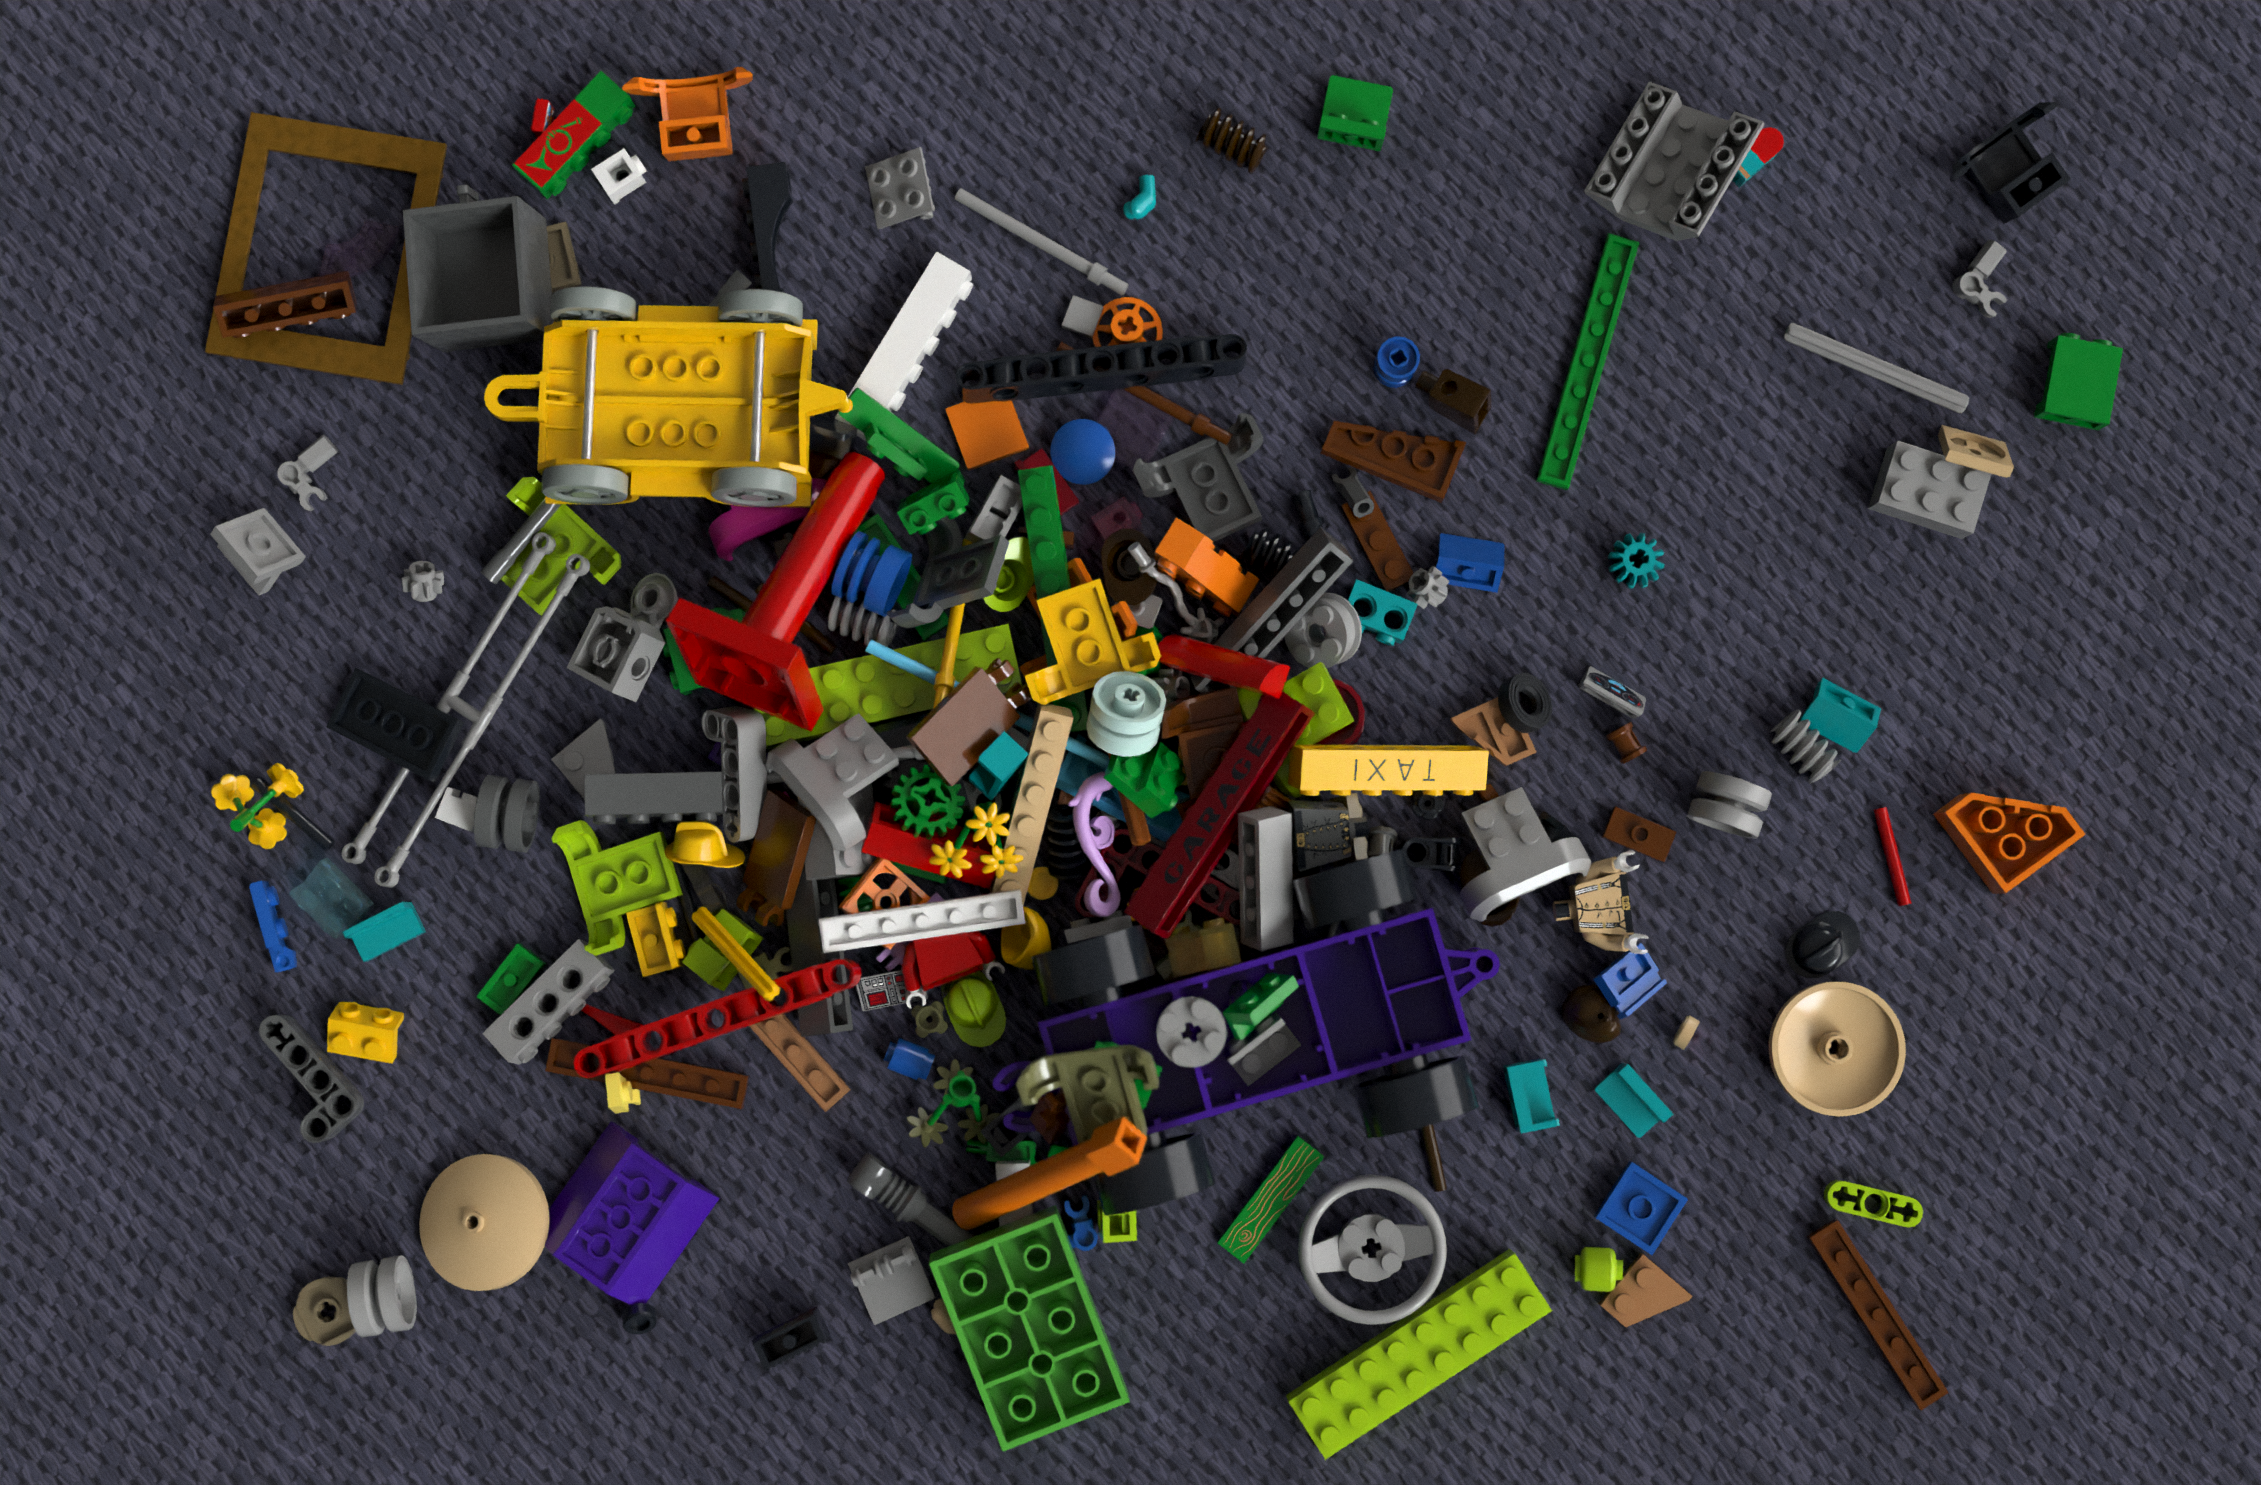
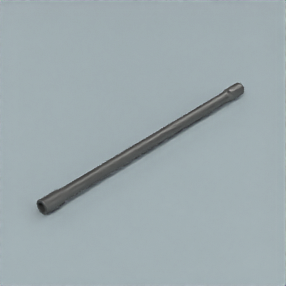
(506, 557)

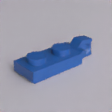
(272, 928)

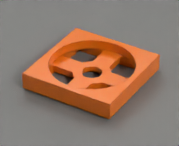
(866, 885)

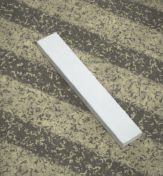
(921, 921)

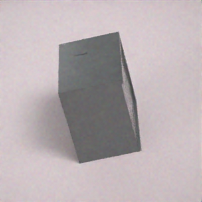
(477, 272)

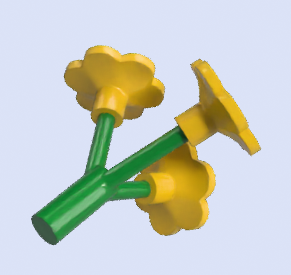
(267, 826)

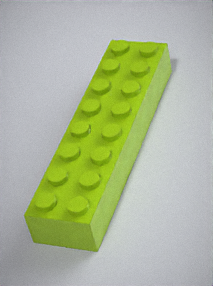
(888, 693)
(1418, 1353)

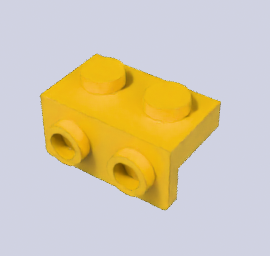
(656, 939)
(364, 1031)

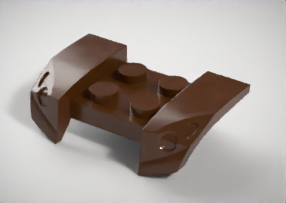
(1205, 729)

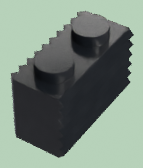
(791, 1338)

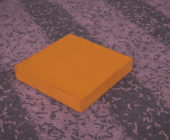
(986, 431)

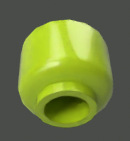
(1598, 1269)

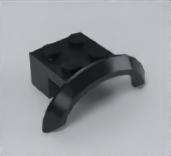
(2011, 169)

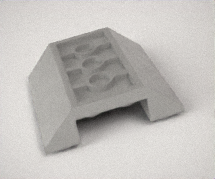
(1671, 164)

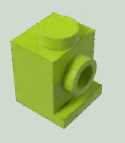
(1116, 1227)

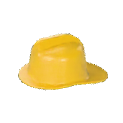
(702, 844)

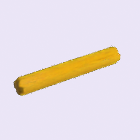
(735, 953)

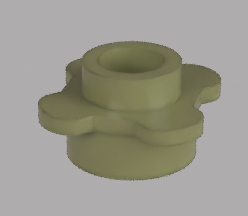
(935, 1011)

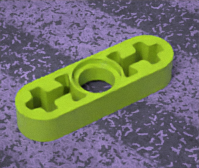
(1880, 1215)

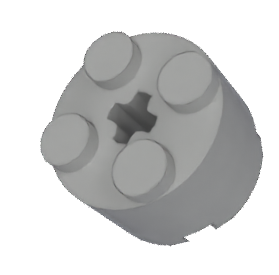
(1209, 1039)

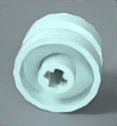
(1126, 713)

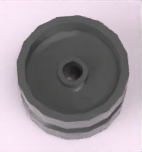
(506, 813)

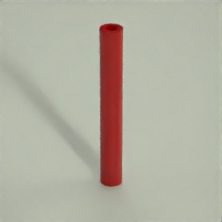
(1892, 856)

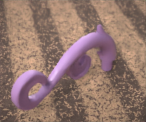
(1090, 843)

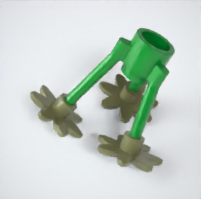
(959, 1092)

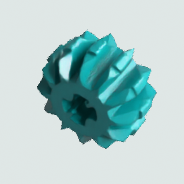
(1645, 570)

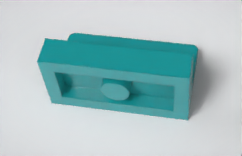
(1841, 715)
(385, 930)
(1632, 1100)

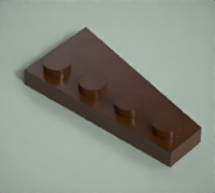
(1406, 460)

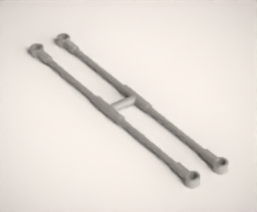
(479, 718)

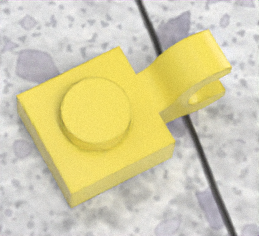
(620, 1093)

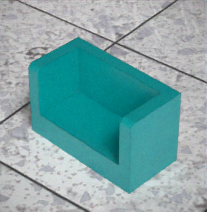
(998, 766)
(1529, 1096)

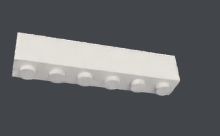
(914, 333)

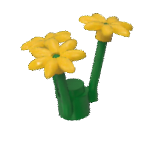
(984, 823)

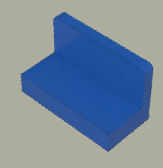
(1470, 562)

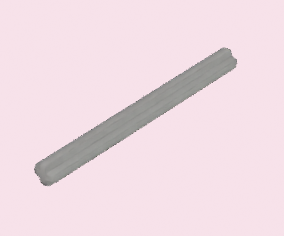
(1876, 368)

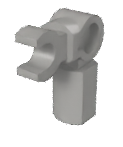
(1971, 284)
(295, 473)

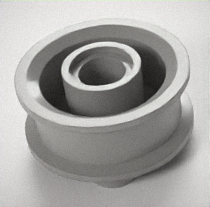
(1341, 629)

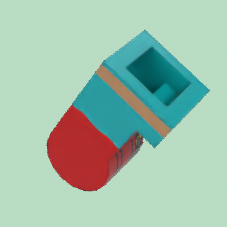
(1763, 150)

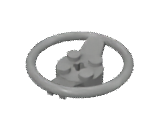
(1395, 1241)

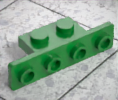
(897, 440)

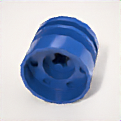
(865, 571)

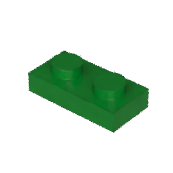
(511, 979)

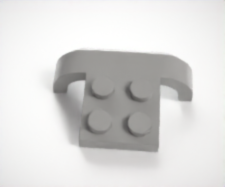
(832, 772)
(1515, 853)

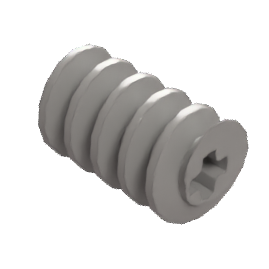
(860, 622)
(1804, 746)

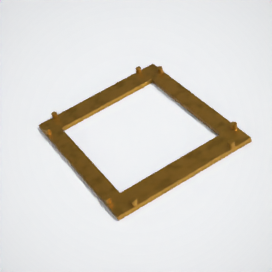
(334, 144)

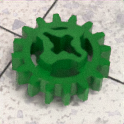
(915, 800)

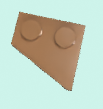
(1491, 732)
(1643, 1293)

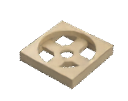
(1975, 451)

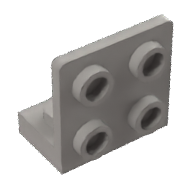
(1261, 1048)

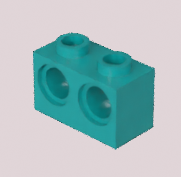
(1382, 603)

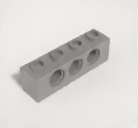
(507, 1032)

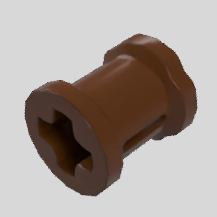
(1626, 743)

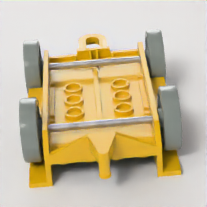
(674, 399)

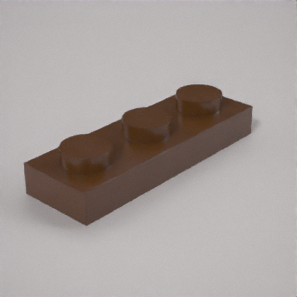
(1380, 547)

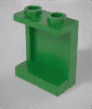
(2080, 382)

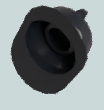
(1822, 944)

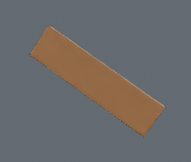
(802, 1060)

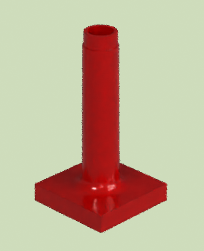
(755, 656)

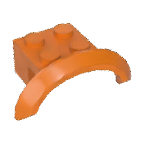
(693, 112)

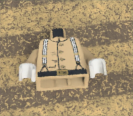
(1602, 906)

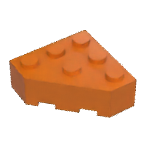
(1191, 559)
(2007, 836)

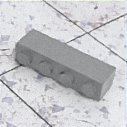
(1265, 878)

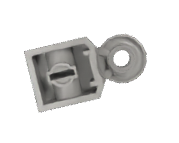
(624, 646)

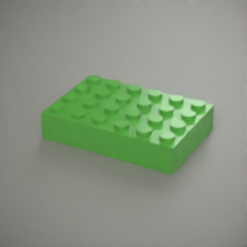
(1029, 1328)

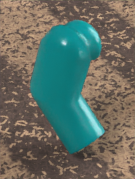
(1143, 202)

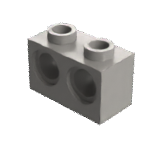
(997, 511)

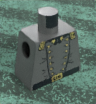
(1322, 832)

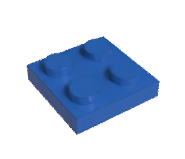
(1640, 1208)

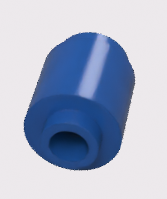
(909, 1059)

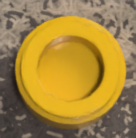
(1042, 884)

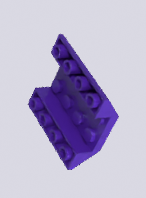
(625, 1217)

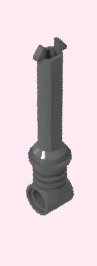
(907, 1202)

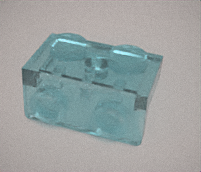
(331, 899)

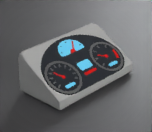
(1612, 693)

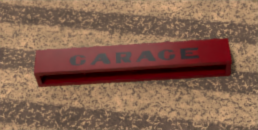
(1213, 819)

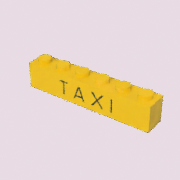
(1388, 768)

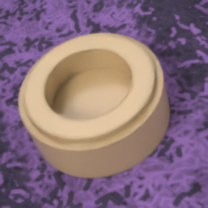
(1685, 1032)

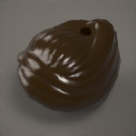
(1583, 1012)

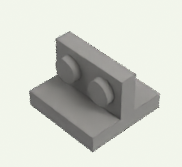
(257, 548)

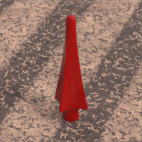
(610, 1021)

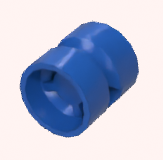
(1396, 362)

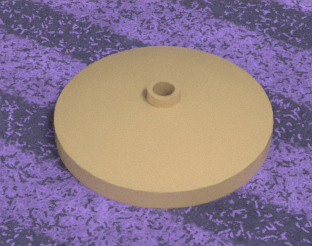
(1867, 1053)
(484, 1222)

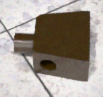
(1465, 406)

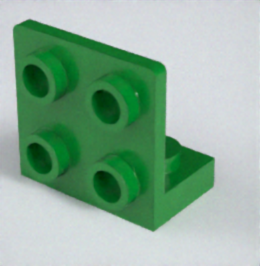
(1355, 113)

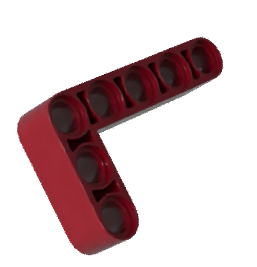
(1135, 859)

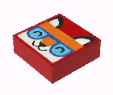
(542, 116)

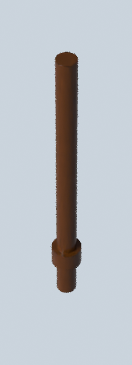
(1199, 423)

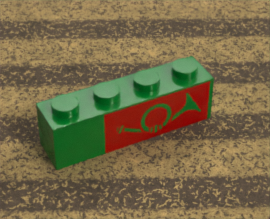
(574, 135)

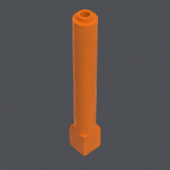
(1110, 1150)

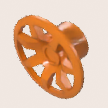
(1127, 324)

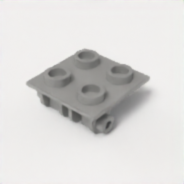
(900, 188)
(891, 1280)

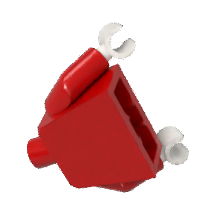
(945, 959)

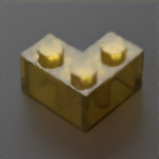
(1202, 949)

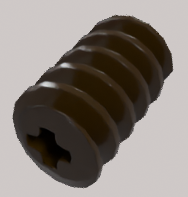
(1233, 139)

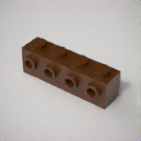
(285, 304)

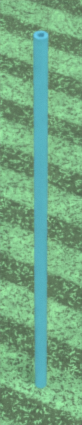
(1024, 721)

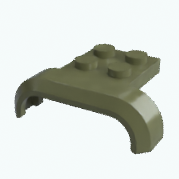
(1095, 1085)

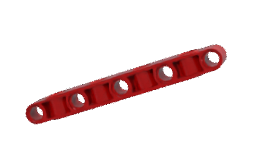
(696, 1024)

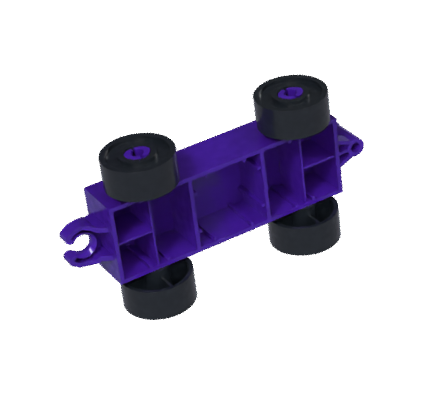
(1361, 1004)

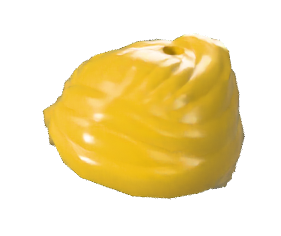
(1025, 940)

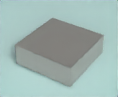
(1082, 316)

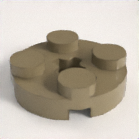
(310, 1304)

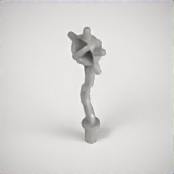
(1201, 627)

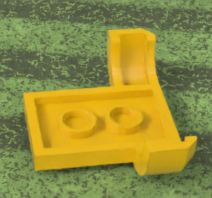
(1085, 644)

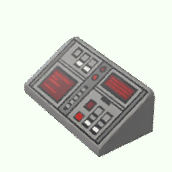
(883, 991)

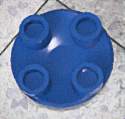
(1083, 451)

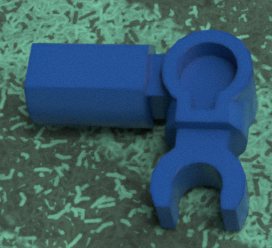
(1084, 1233)

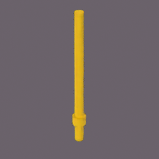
(945, 679)

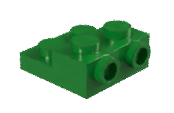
(933, 503)
(1148, 778)

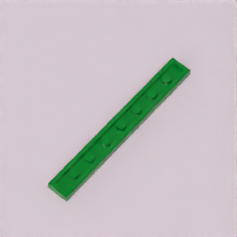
(1587, 361)

